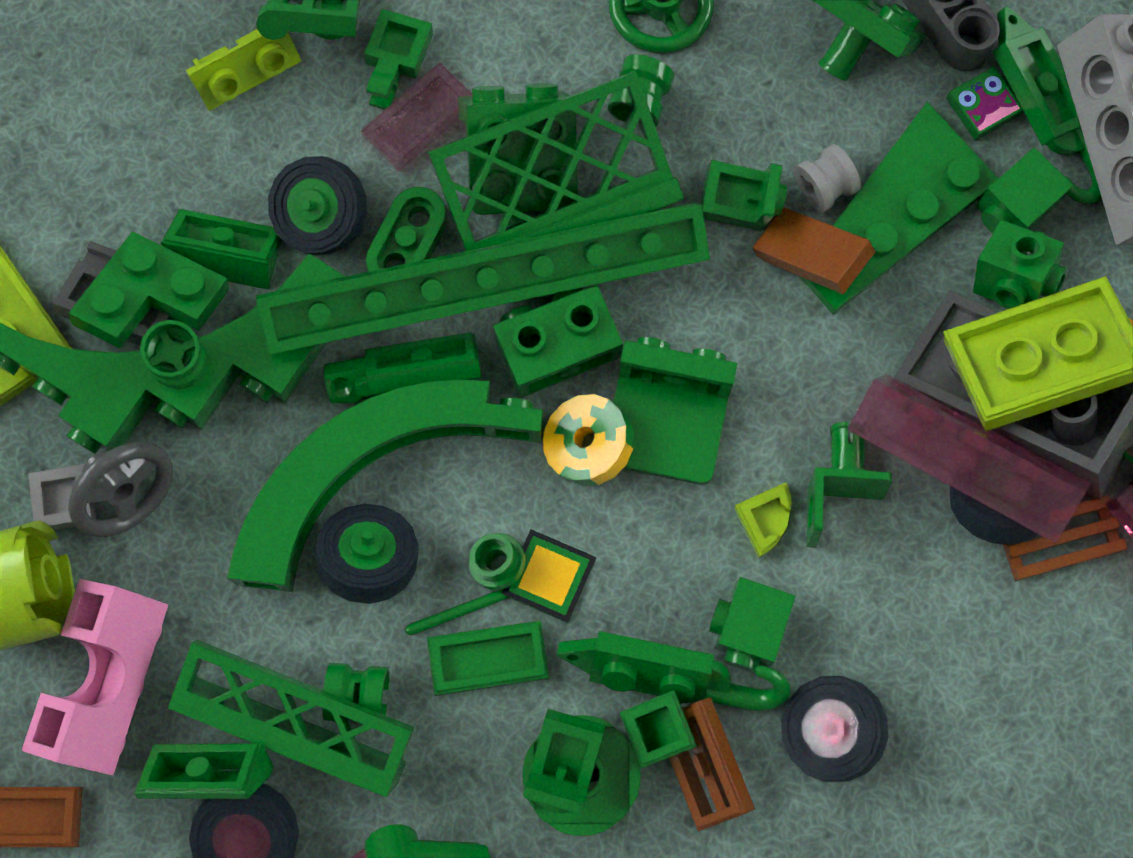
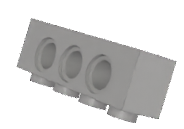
(1101, 86)

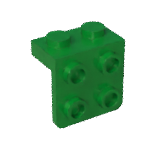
(492, 106)
(674, 407)

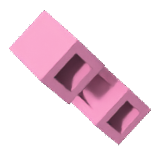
(93, 722)

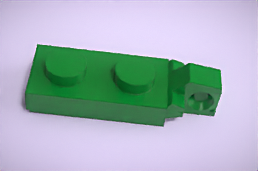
(402, 366)

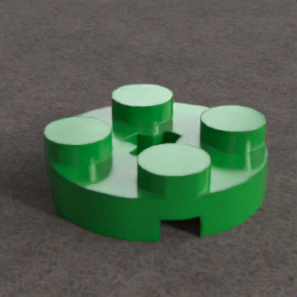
(608, 797)

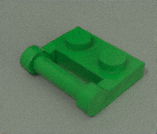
(320, 17)

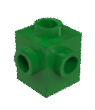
(1019, 266)

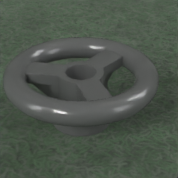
(115, 478)

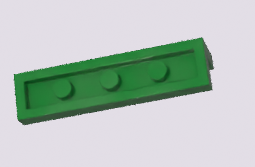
(287, 731)

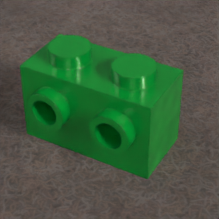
(557, 339)

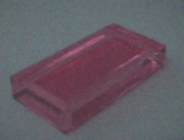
(416, 117)

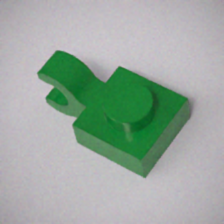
(395, 50)

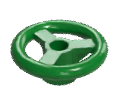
(667, 12)

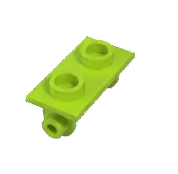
(234, 71)

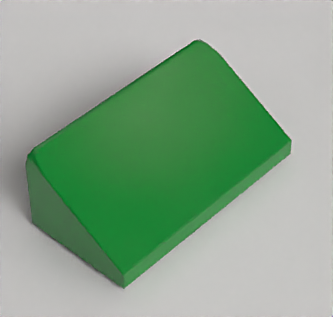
(227, 246)
(204, 771)

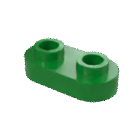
(400, 238)

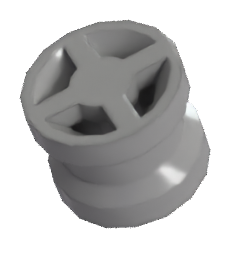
(827, 178)

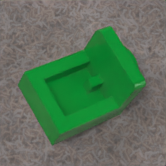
(742, 194)
(563, 762)

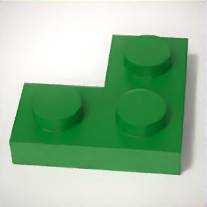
(143, 278)

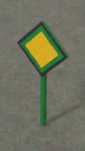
(548, 583)

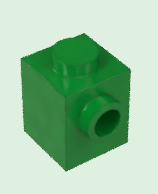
(751, 624)

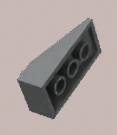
(1078, 437)

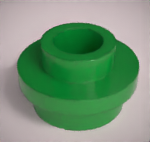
(486, 550)

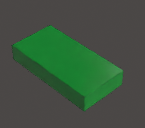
(487, 658)

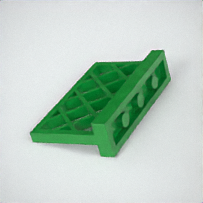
(626, 199)

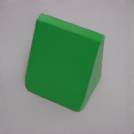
(658, 729)

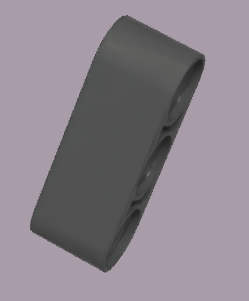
(949, 20)

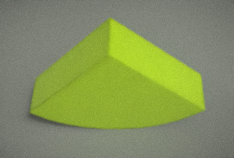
(766, 517)

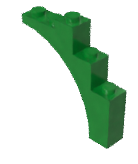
(116, 390)

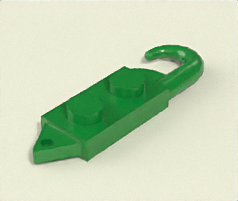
(1043, 92)
(659, 668)

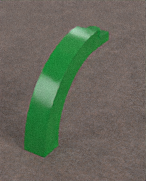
(339, 449)

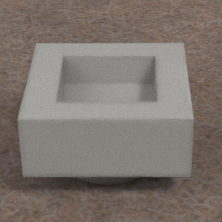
(51, 495)

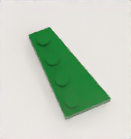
(909, 198)

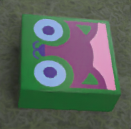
(984, 103)

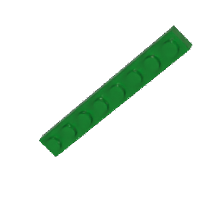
(482, 278)

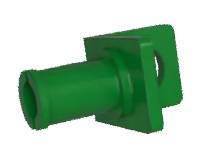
(844, 479)

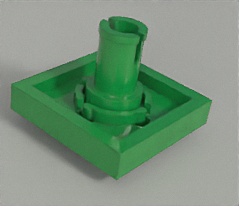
(866, 22)

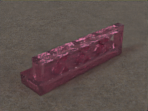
(968, 457)

